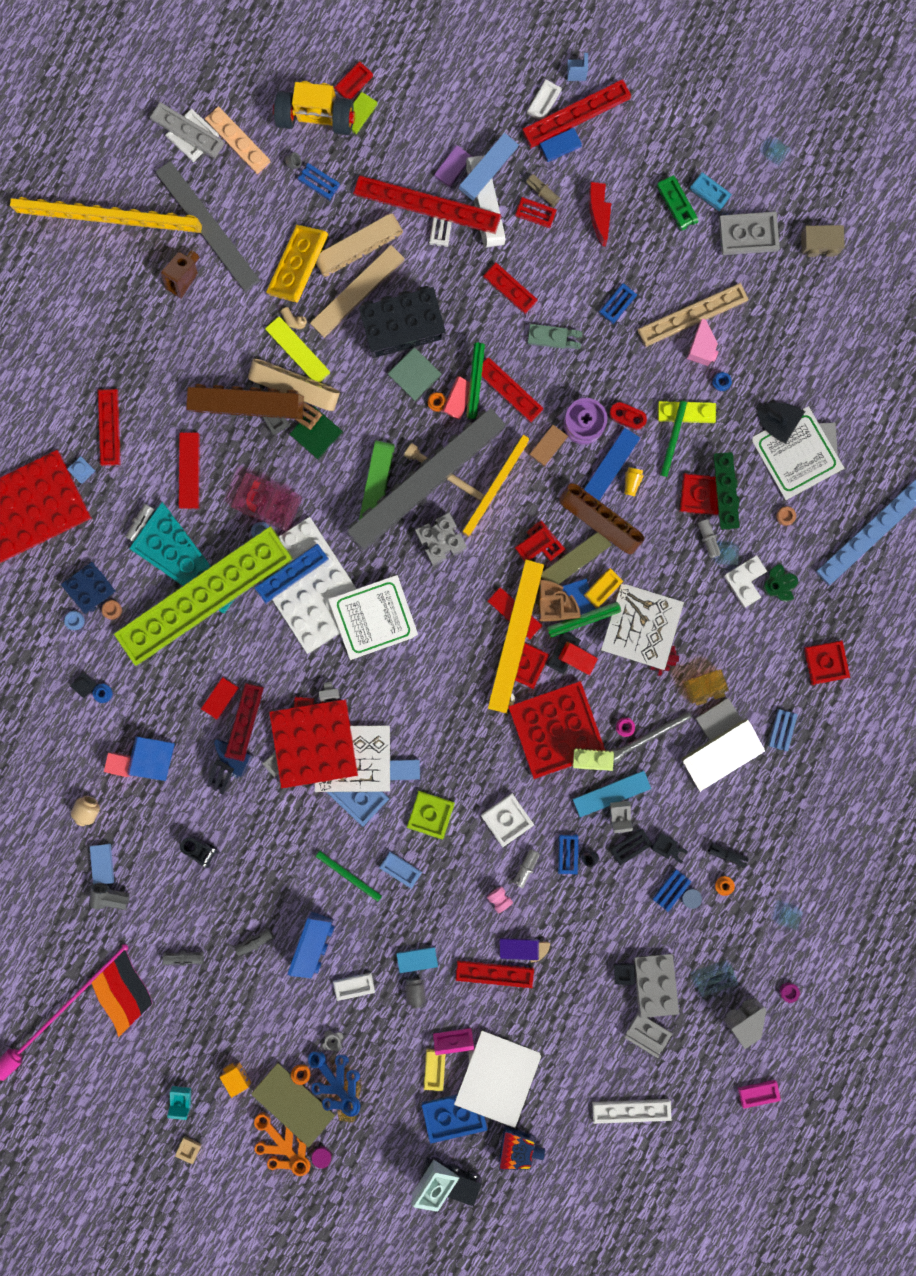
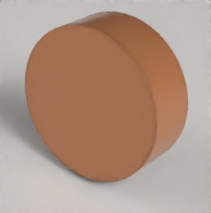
(785, 516)
(111, 609)

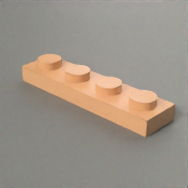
(237, 140)

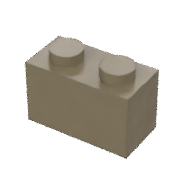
(822, 240)

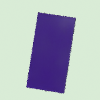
(519, 949)

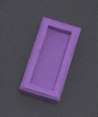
(452, 166)

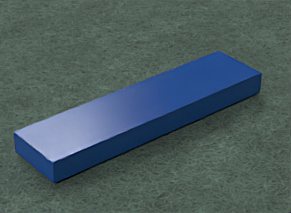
(612, 464)
(291, 573)

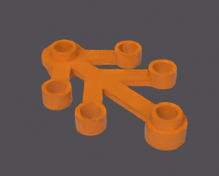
(283, 1147)

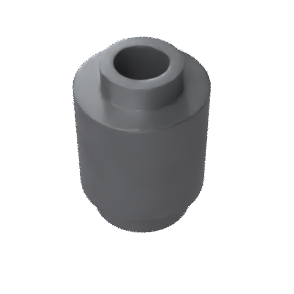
(415, 993)

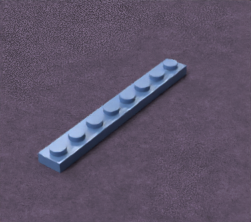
(868, 535)

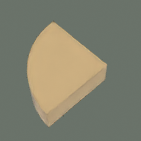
(543, 949)

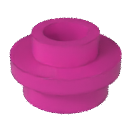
(620, 731)

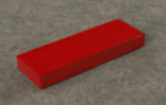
(510, 288)
(504, 605)

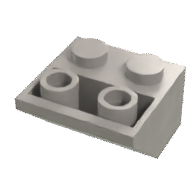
(747, 1022)

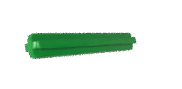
(475, 380)
(584, 619)

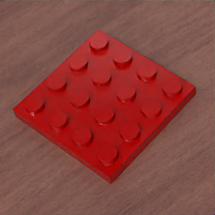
(554, 726)
(313, 743)

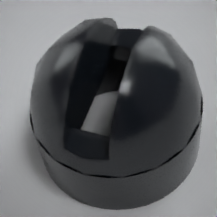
(590, 858)

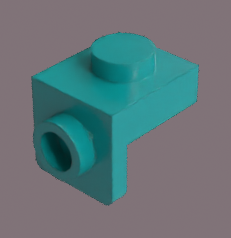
(179, 1103)

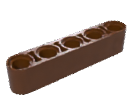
(601, 518)

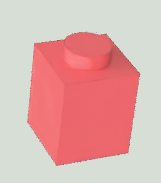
(117, 764)

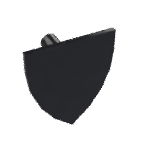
(780, 419)

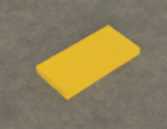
(297, 263)

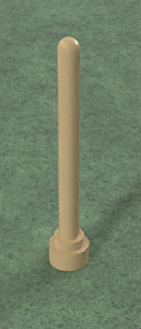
(413, 453)

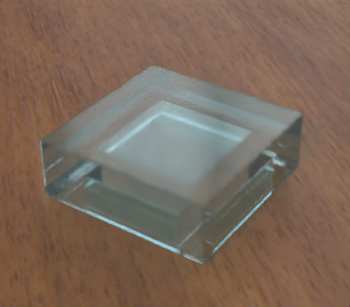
(790, 917)

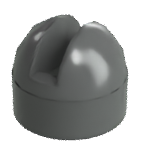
(293, 161)

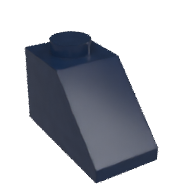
(239, 766)

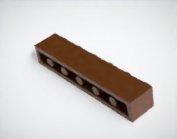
(244, 402)

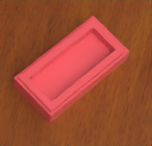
(457, 398)

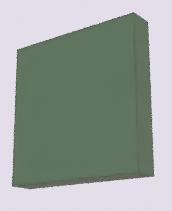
(414, 374)

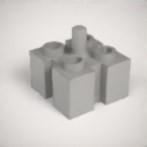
(441, 539)

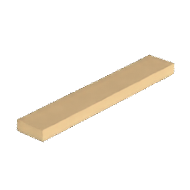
(357, 291)
(692, 314)

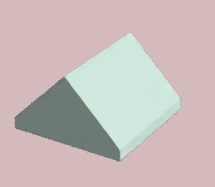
(433, 1187)

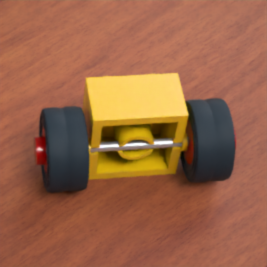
(314, 105)

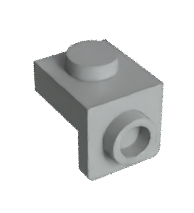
(621, 816)

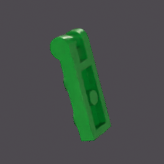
(677, 202)

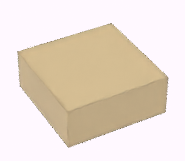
(188, 1150)

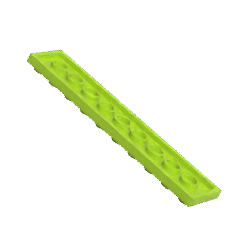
(203, 596)

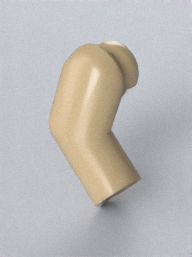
(294, 322)

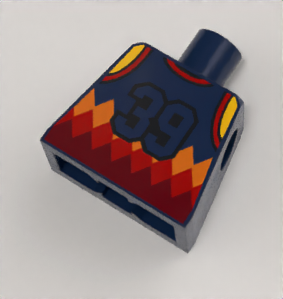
(518, 1150)

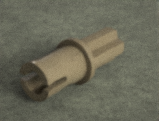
(543, 190)

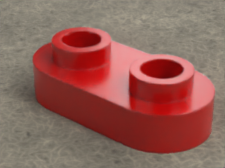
(628, 415)

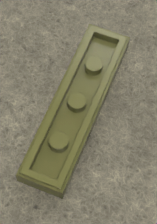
(576, 559)

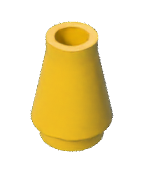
(632, 480)

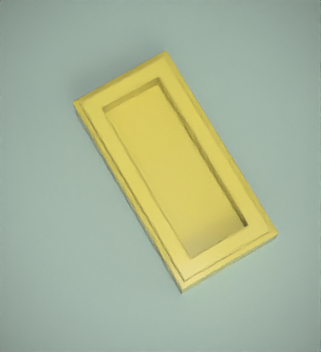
(434, 1071)

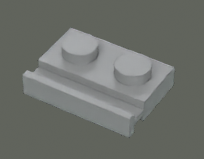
(648, 1035)

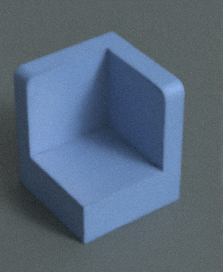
(577, 69)

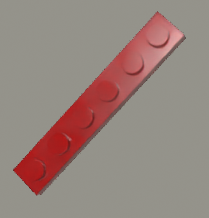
(576, 113)

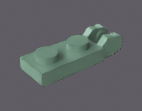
(553, 337)

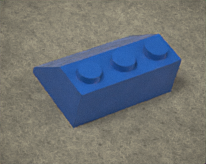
(311, 946)

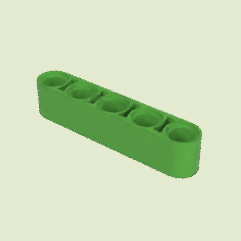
(377, 475)

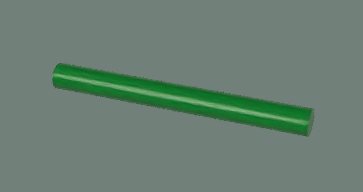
(673, 438)
(348, 876)

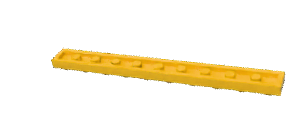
(99, 214)

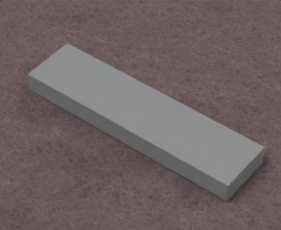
(187, 130)

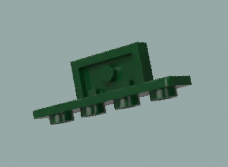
(726, 491)

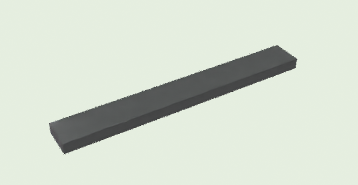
(210, 229)

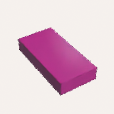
(759, 1094)

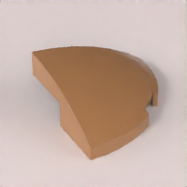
(555, 603)

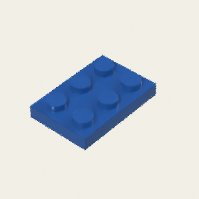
(450, 1121)

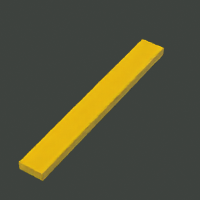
(515, 636)

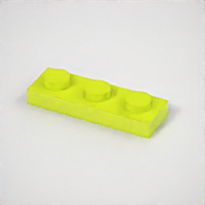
(694, 412)

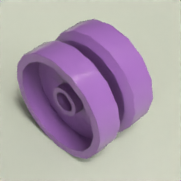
(588, 410)

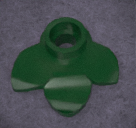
(783, 582)

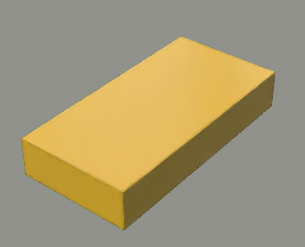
(603, 588)

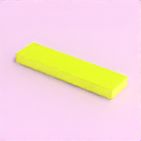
(297, 350)

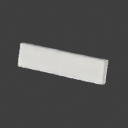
(631, 1111)

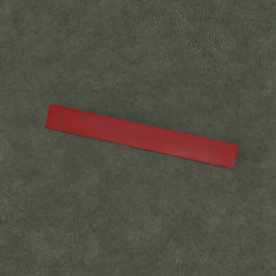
(427, 204)

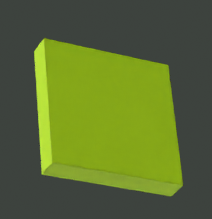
(430, 815)

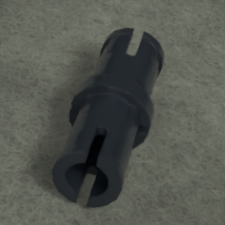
(728, 855)

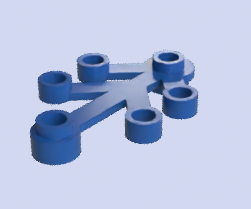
(336, 1084)

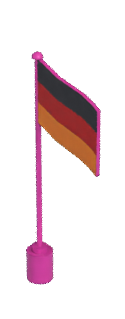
(119, 993)

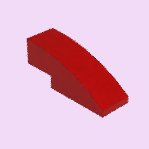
(599, 211)

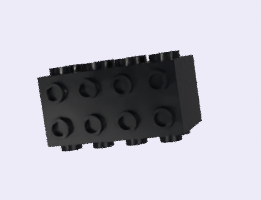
(402, 321)

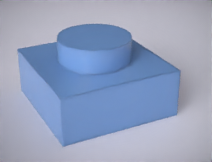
(81, 469)

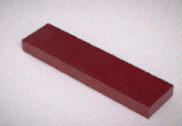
(244, 722)

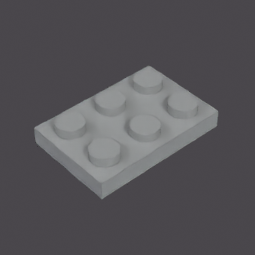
(749, 233)
(656, 985)

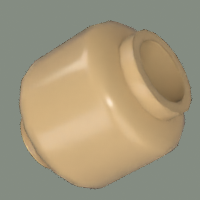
(85, 810)

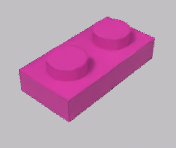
(453, 1041)

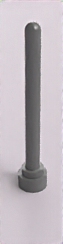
(619, 752)

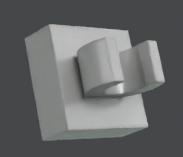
(330, 694)

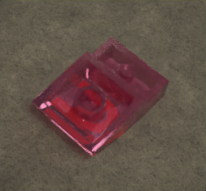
(266, 502)

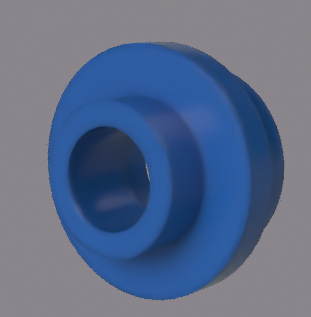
(726, 377)
(108, 693)

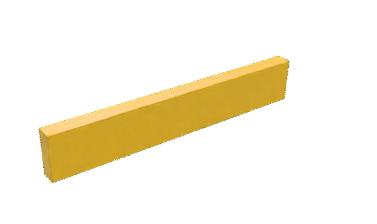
(496, 486)

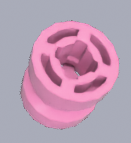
(499, 899)

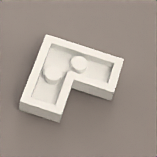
(741, 578)

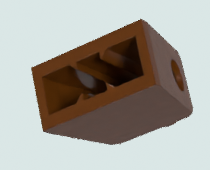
(180, 273)

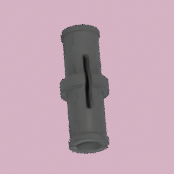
(254, 942)
(183, 958)

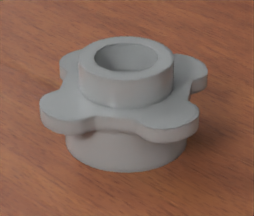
(328, 1045)

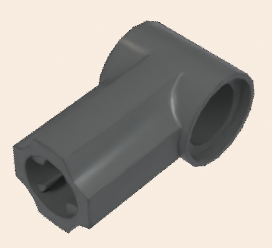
(104, 897)

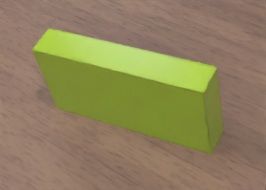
(363, 108)

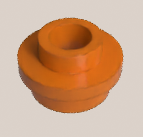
(434, 396)
(720, 881)
(304, 1079)

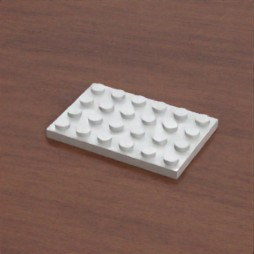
(306, 602)

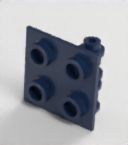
(88, 588)

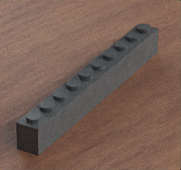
(426, 479)

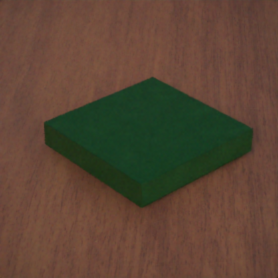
(319, 438)

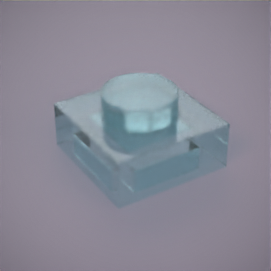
(777, 152)
(729, 555)

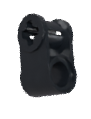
(200, 851)

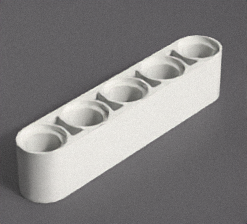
(488, 201)

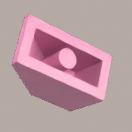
(704, 345)

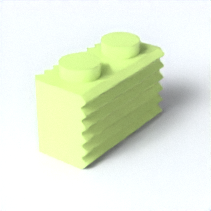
(593, 759)

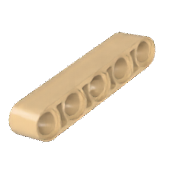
(358, 244)
(282, 379)

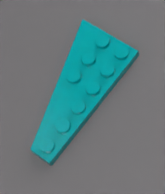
(171, 549)

